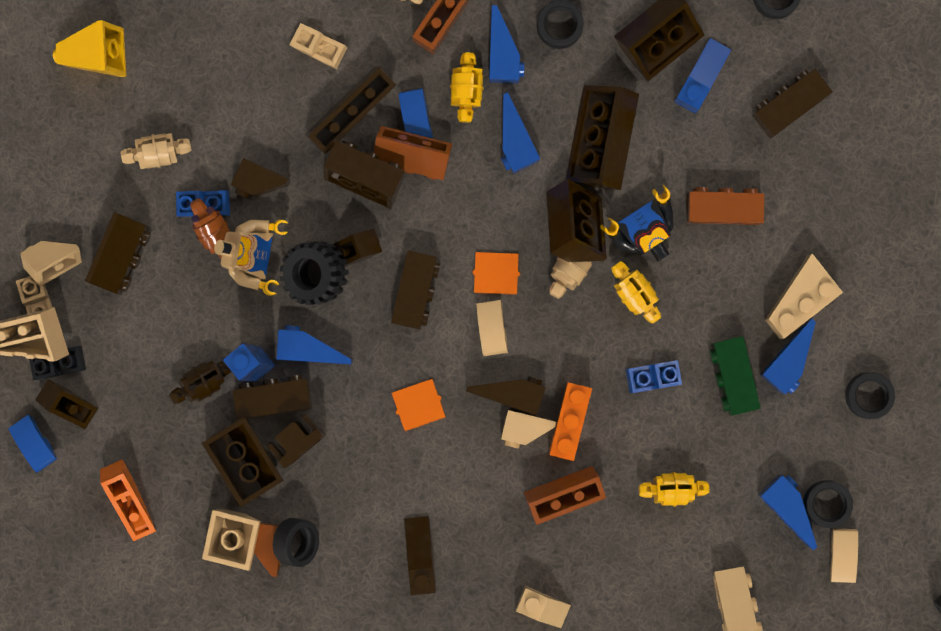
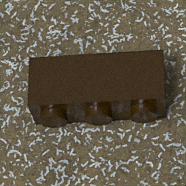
(791, 102)
(415, 290)
(272, 397)

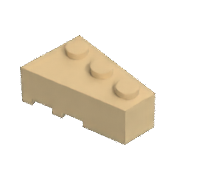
(803, 297)
(33, 336)
(735, 600)

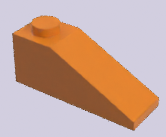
(126, 499)

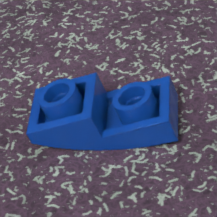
(415, 112)
(217, 199)
(653, 376)
(32, 443)

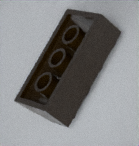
(602, 136)

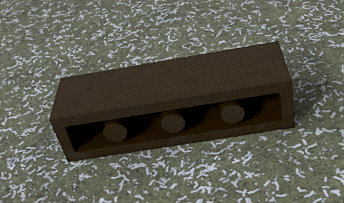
(350, 109)

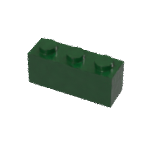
(734, 376)

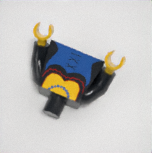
(645, 227)

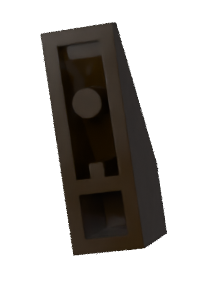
(519, 394)
(419, 556)

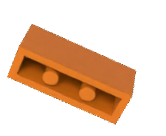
(570, 421)

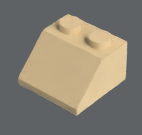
(231, 538)

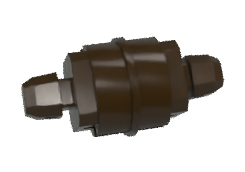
(197, 375)

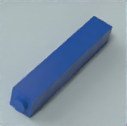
(249, 362)

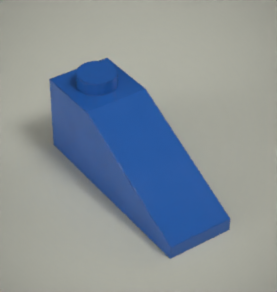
(504, 56)
(702, 76)
(517, 145)
(301, 346)
(789, 363)
(788, 505)

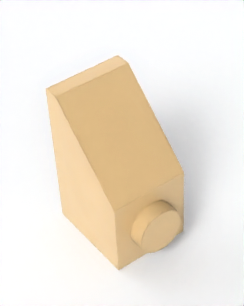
(49, 260)
(524, 428)
(542, 607)

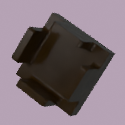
(296, 441)

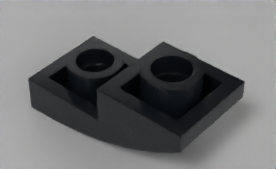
(69, 364)

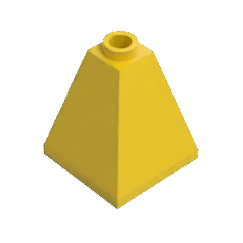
(94, 49)

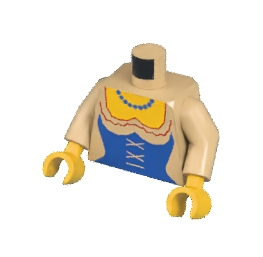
(247, 253)

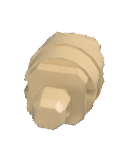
(156, 151)
(567, 275)

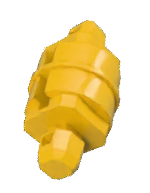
(466, 87)
(636, 292)
(675, 495)

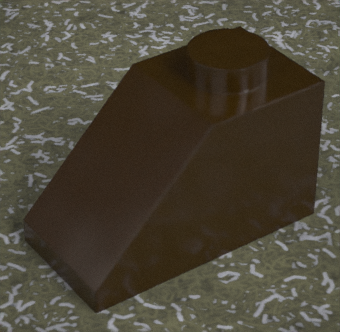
(256, 180)
(359, 246)
(66, 404)

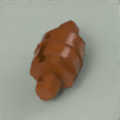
(208, 225)

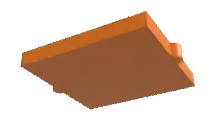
(496, 273)
(418, 405)

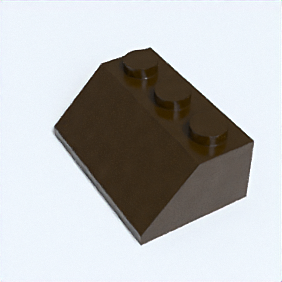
(659, 36)
(363, 174)
(575, 223)
(118, 254)
(242, 462)

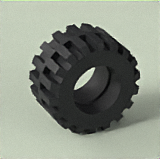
(296, 275)

